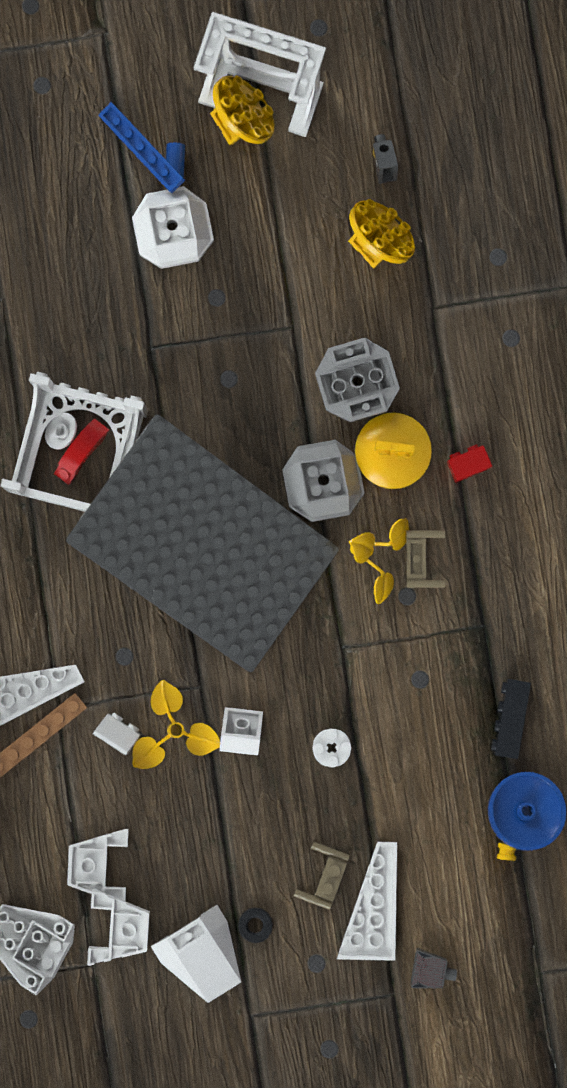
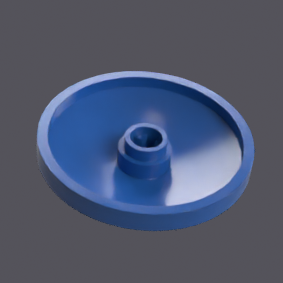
(527, 811)

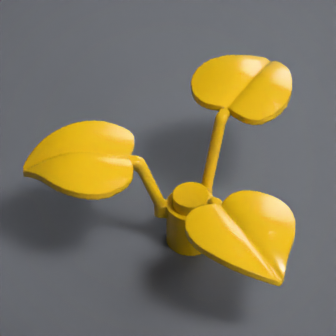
(363, 548)
(201, 738)

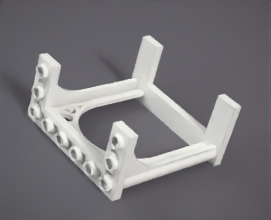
(219, 60)
(44, 392)

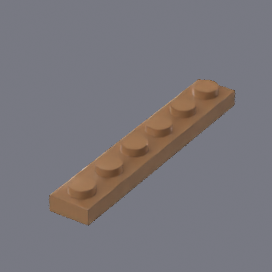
(40, 733)

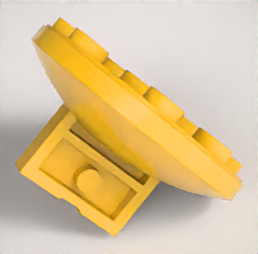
(240, 112)
(379, 234)
(393, 450)

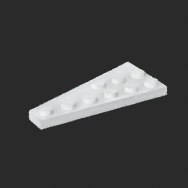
(31, 689)
(373, 920)

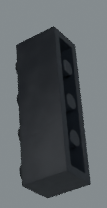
(511, 719)

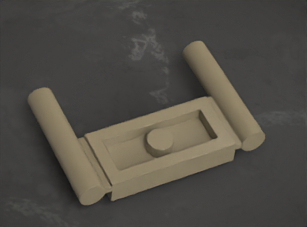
(417, 558)
(330, 877)

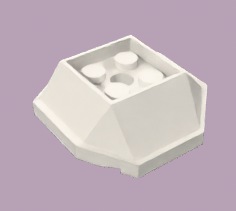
(178, 246)

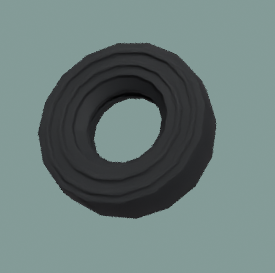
(255, 913)

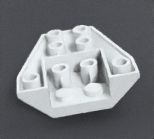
(33, 945)
(202, 955)

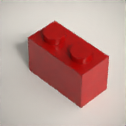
(469, 463)

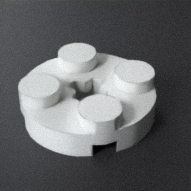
(320, 747)

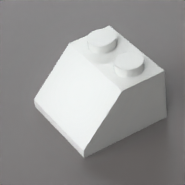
(241, 731)
(117, 733)

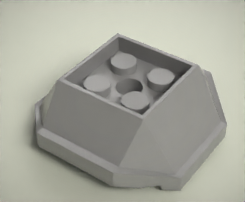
(360, 360)
(320, 501)

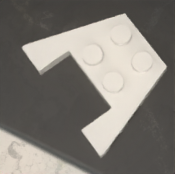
(89, 860)
(127, 929)

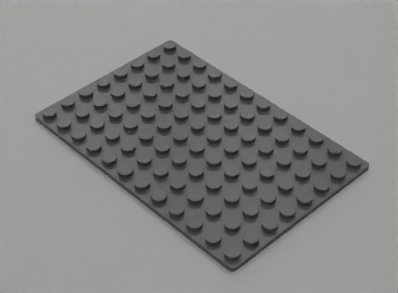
(202, 543)

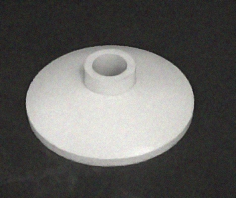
(61, 431)

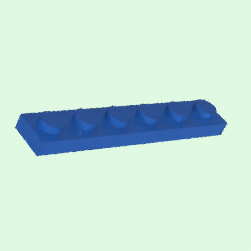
(141, 147)

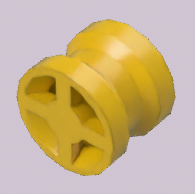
(506, 852)

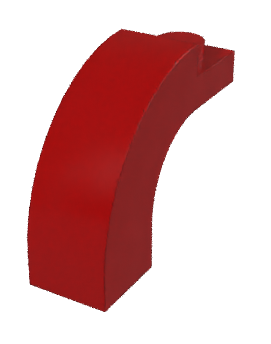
(80, 450)

